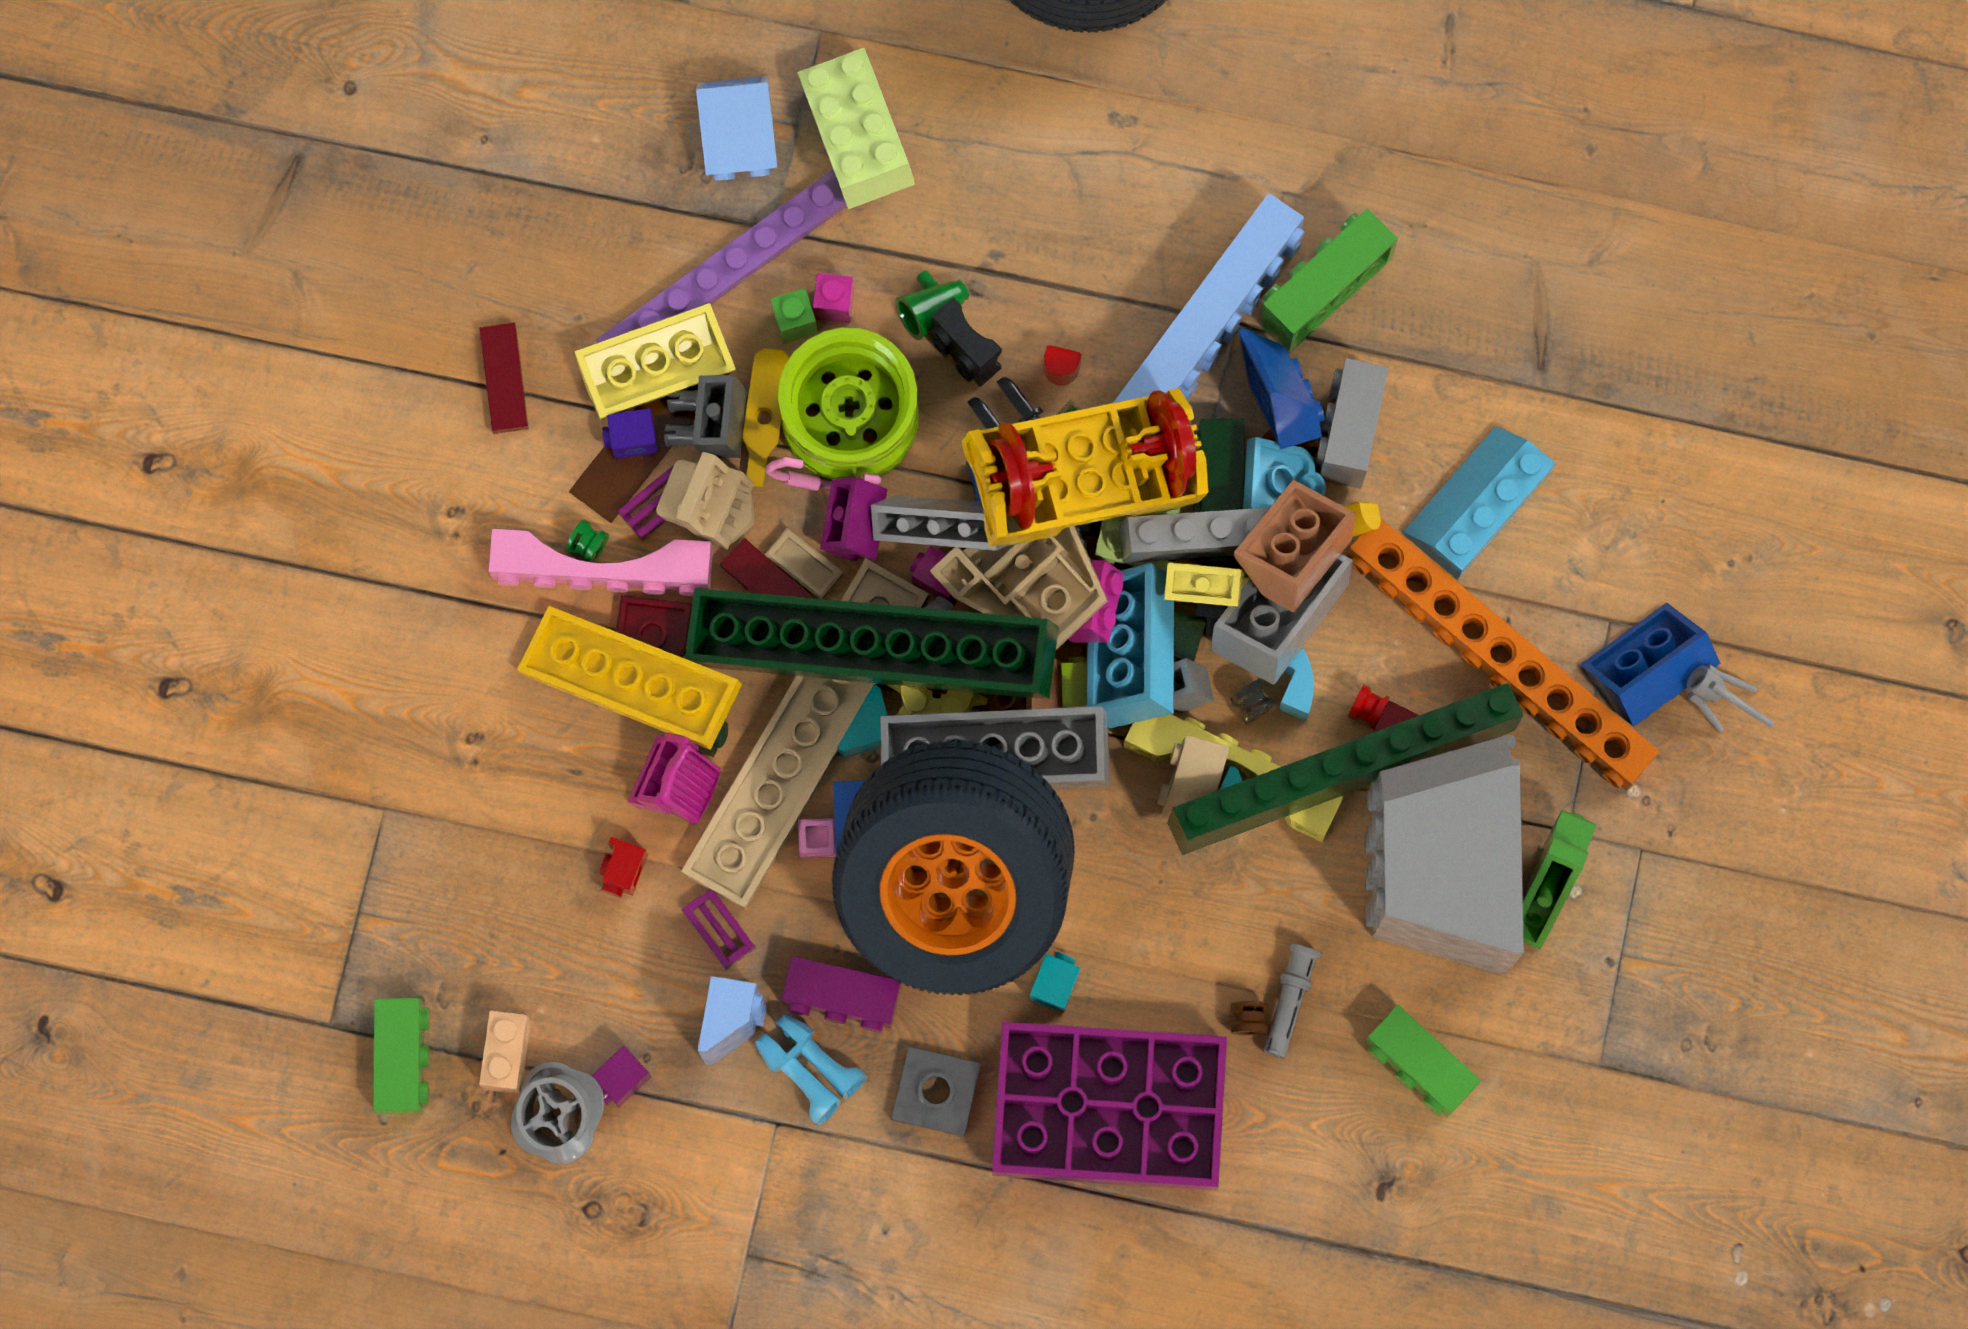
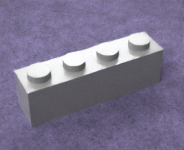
(932, 522)
(1186, 534)

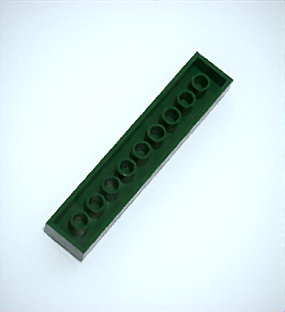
(872, 643)

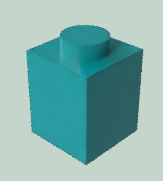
(1055, 981)

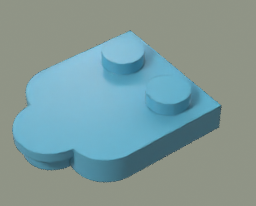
(1272, 470)

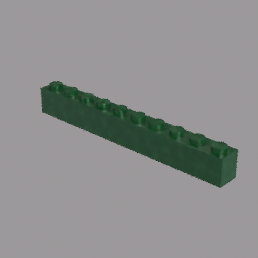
(1342, 769)

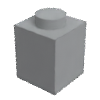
(1190, 685)

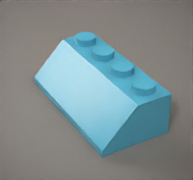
(1479, 500)

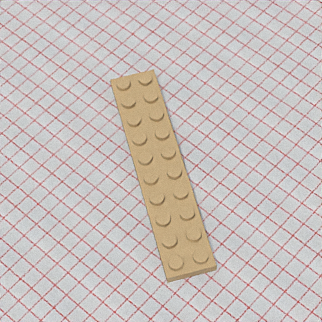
(787, 763)

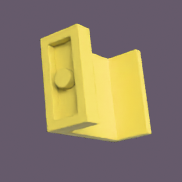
(1204, 584)

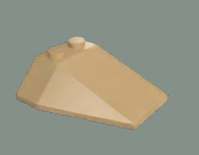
(1027, 579)

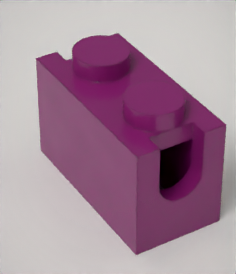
(849, 519)

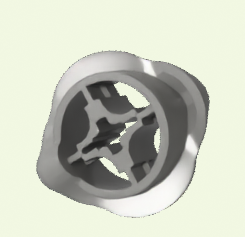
(587, 1097)

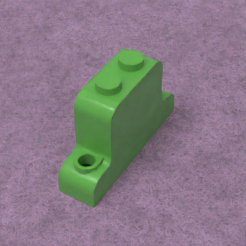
(1555, 875)

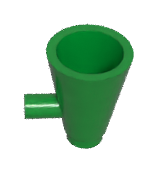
(917, 307)

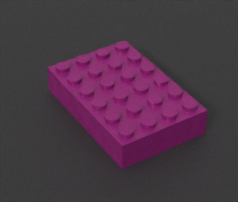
(1109, 1106)

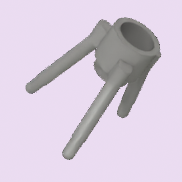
(1708, 685)

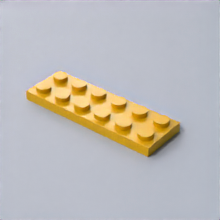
(629, 677)

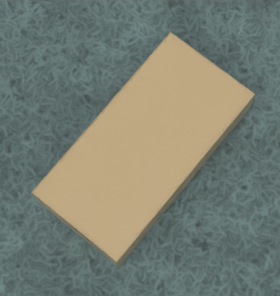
(804, 564)

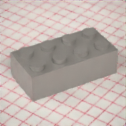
(1268, 636)

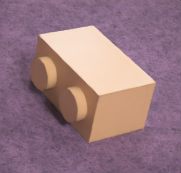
(505, 1052)

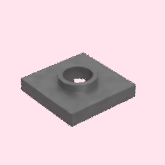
(945, 1117)

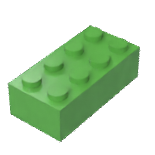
(1327, 279)

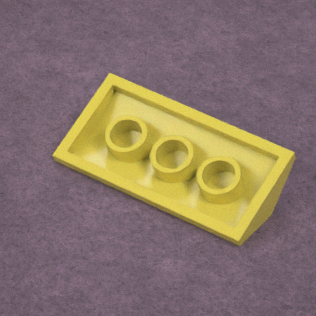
(654, 361)

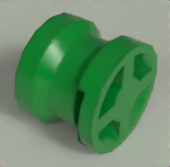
(587, 541)

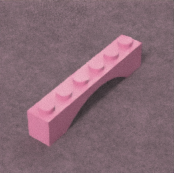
(676, 566)

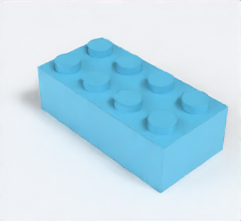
(1136, 667)

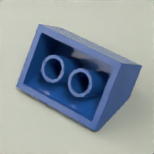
(1280, 391)
(1649, 663)

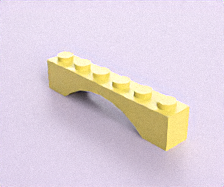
(1156, 741)

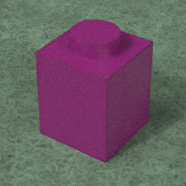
(621, 1077)

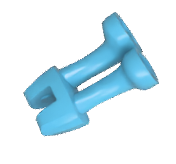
(822, 1100)

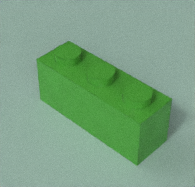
(400, 1056)
(1421, 1062)

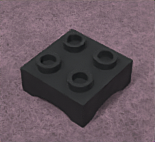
(972, 351)

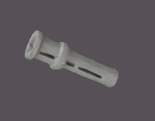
(1295, 984)

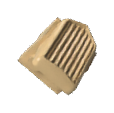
(709, 500)

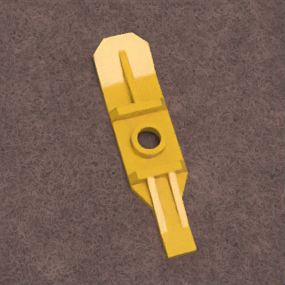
(763, 397)

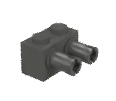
(718, 416)

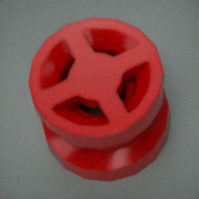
(1368, 706)

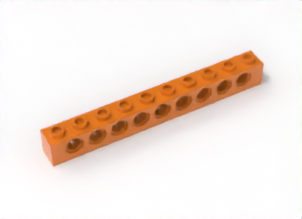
(1523, 656)

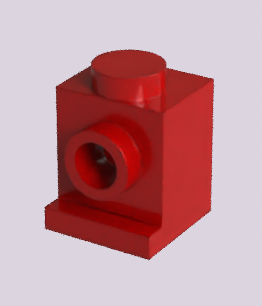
(622, 868)

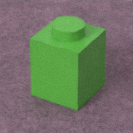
(794, 315)

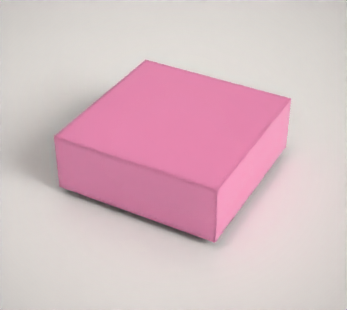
(817, 838)

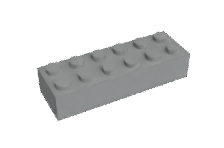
(1060, 743)

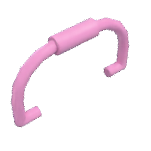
(804, 480)

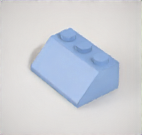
(729, 1017)

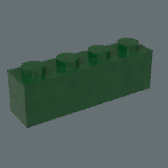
(1225, 458)

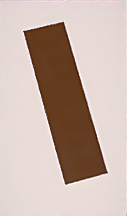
(612, 481)

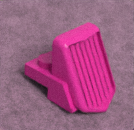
(676, 779)

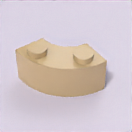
(1195, 774)

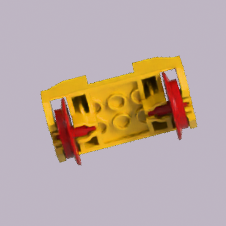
(1087, 466)

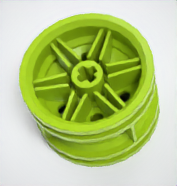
(845, 355)

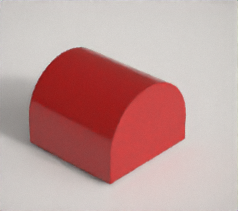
(1061, 365)

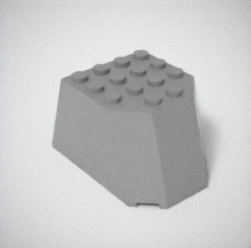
(1449, 856)

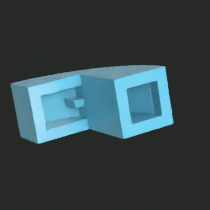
(1300, 690)

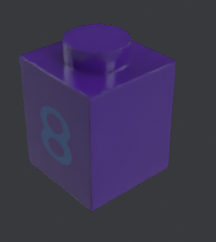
(630, 434)

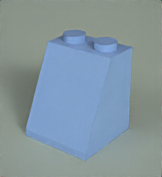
(736, 127)

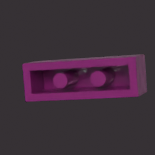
(840, 994)

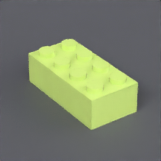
(856, 128)

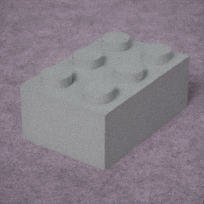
(1351, 422)

